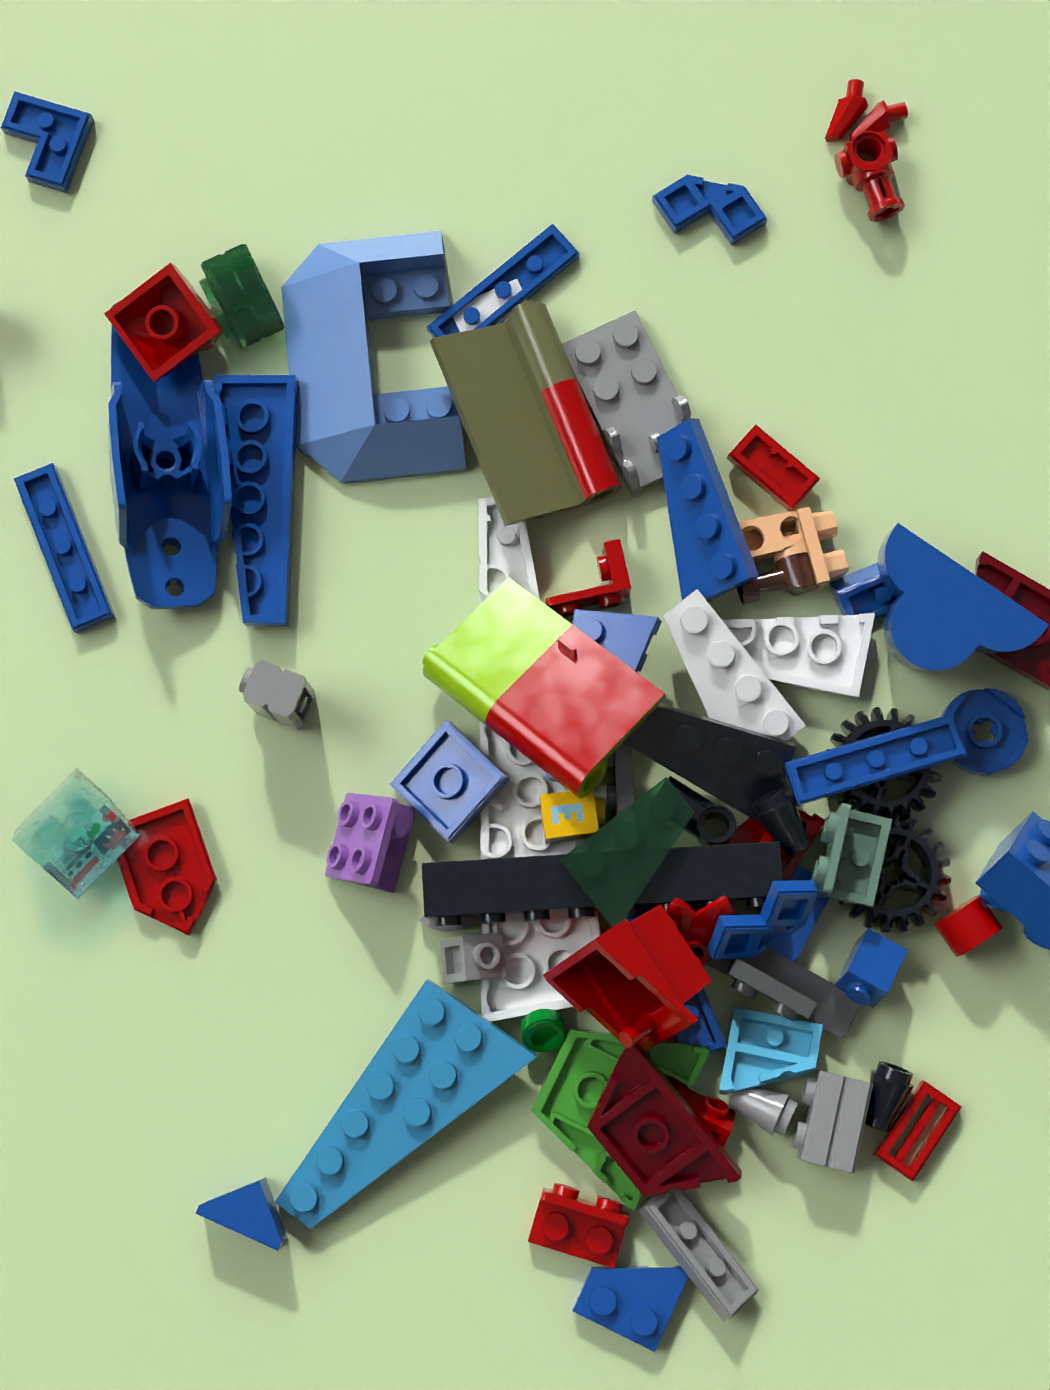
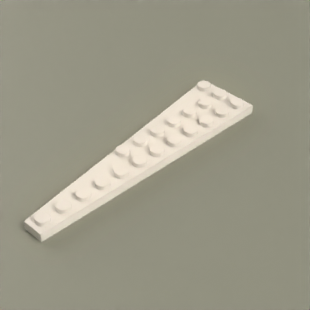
(513, 817)

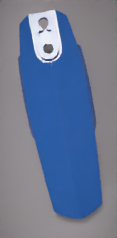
(168, 478)

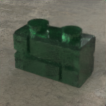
(242, 296)

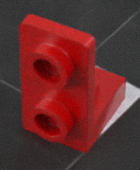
(611, 568)

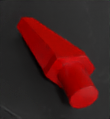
(847, 111)
(880, 117)

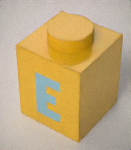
(569, 817)

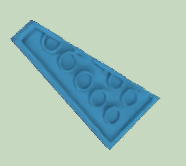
(417, 1083)

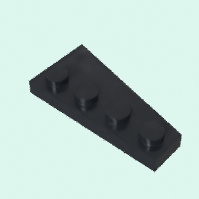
(714, 755)

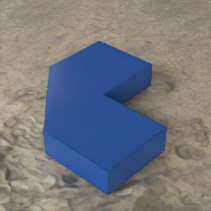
(728, 205)
(746, 936)

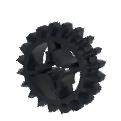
(875, 802)
(910, 881)

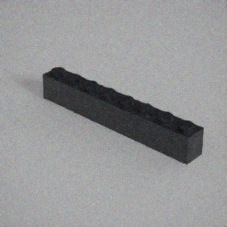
(544, 886)

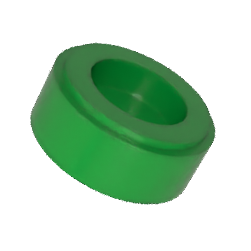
(543, 1030)

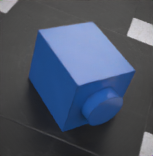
(870, 968)

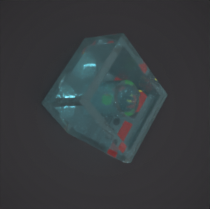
(76, 833)

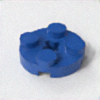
(1007, 728)

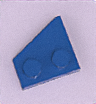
(632, 1300)

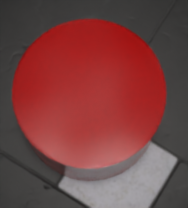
(968, 925)

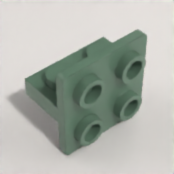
(852, 856)

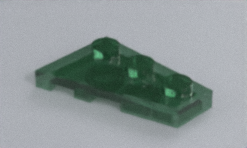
(628, 850)

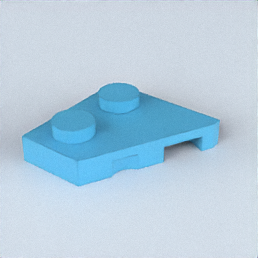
(767, 1050)

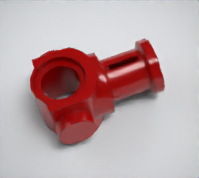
(872, 176)

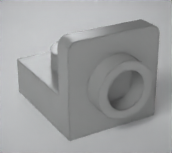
(472, 957)

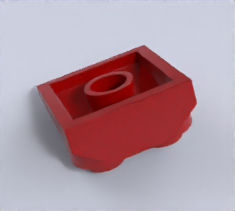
(164, 322)

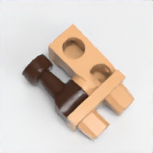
(796, 549)

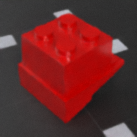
(634, 979)

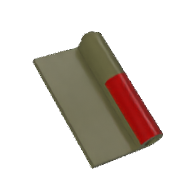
(526, 416)

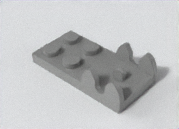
(627, 395)

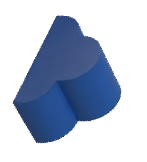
(944, 608)

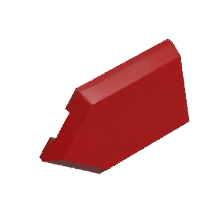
(169, 867)

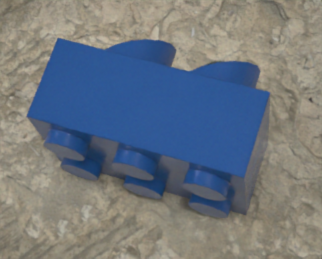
(1019, 878)

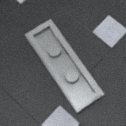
(699, 1252)

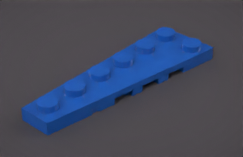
(261, 452)

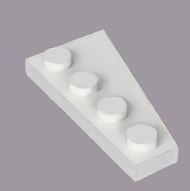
(809, 652)
(726, 674)

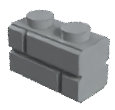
(277, 693)
(832, 1120)

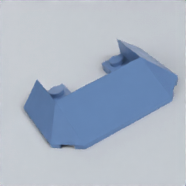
(329, 351)

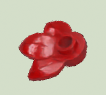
(698, 926)

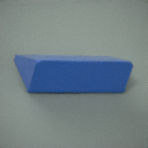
(862, 593)

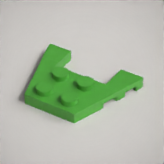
(578, 1083)

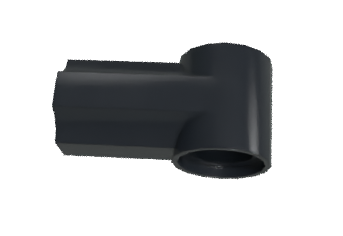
(704, 810)

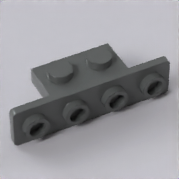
(791, 989)

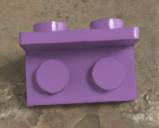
(370, 841)

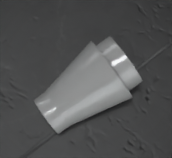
(766, 1108)

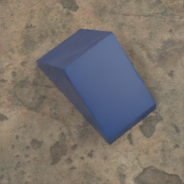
(248, 1212)

